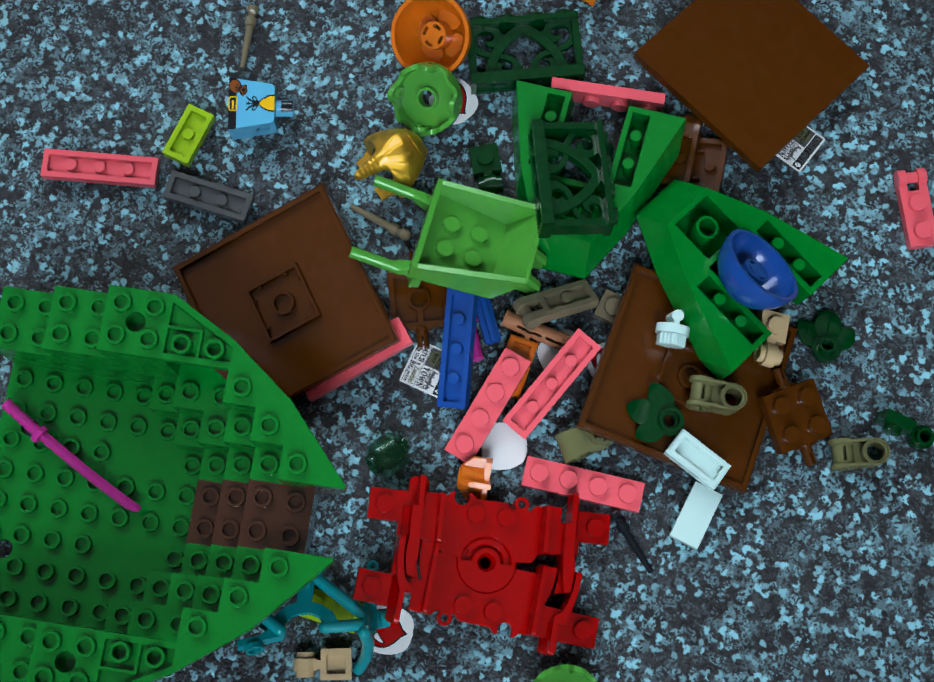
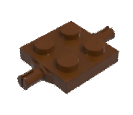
(418, 307)
(795, 416)

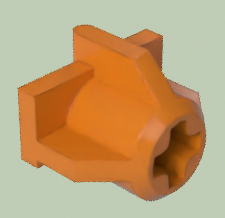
(475, 477)

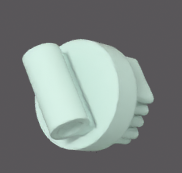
(671, 332)

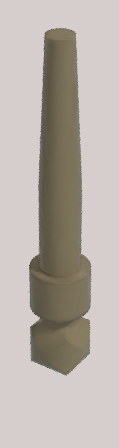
(250, 24)
(392, 228)

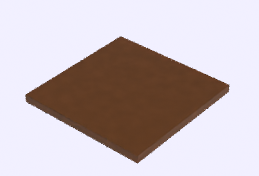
(751, 70)
(291, 294)
(634, 361)

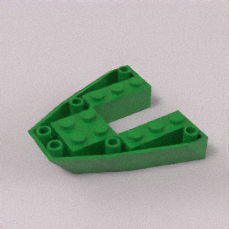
(642, 159)
(684, 238)

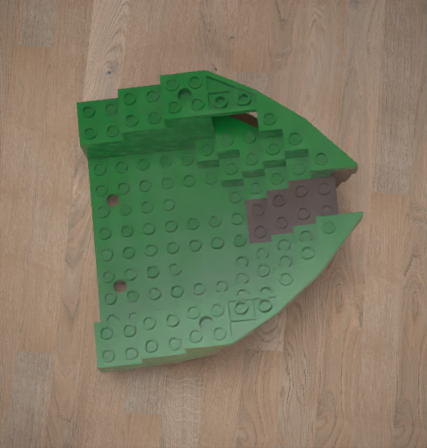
(187, 434)

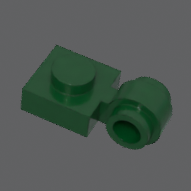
(486, 163)
(898, 424)

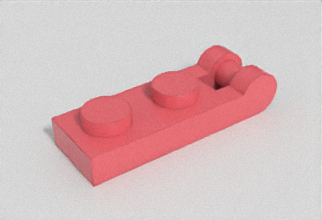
(915, 208)

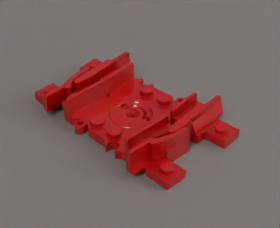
(450, 578)

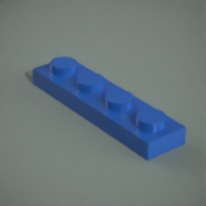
(457, 349)

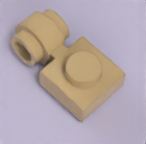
(768, 352)
(333, 664)

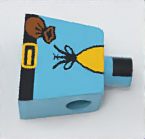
(255, 108)

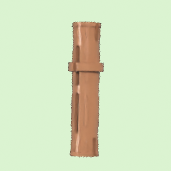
(542, 333)

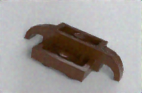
(700, 159)

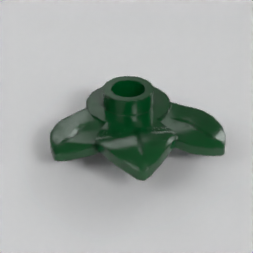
(826, 332)
(650, 414)

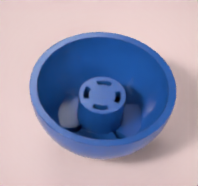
(755, 272)

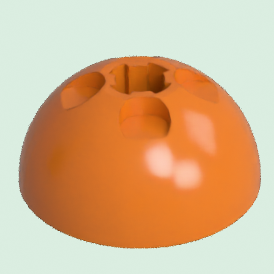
(418, 33)

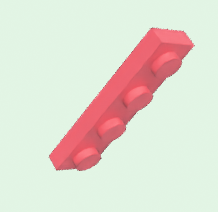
(616, 97)
(100, 168)
(342, 378)
(551, 383)
(488, 405)
(590, 485)

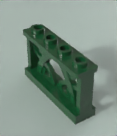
(529, 26)
(545, 204)

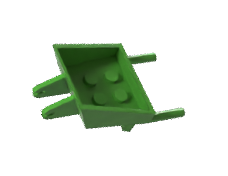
(467, 241)

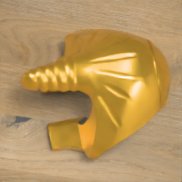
(392, 150)

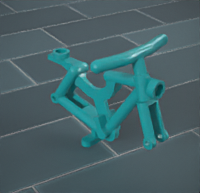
(366, 624)

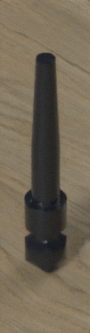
(623, 527)

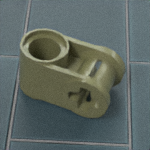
(709, 395)
(578, 444)
(852, 453)

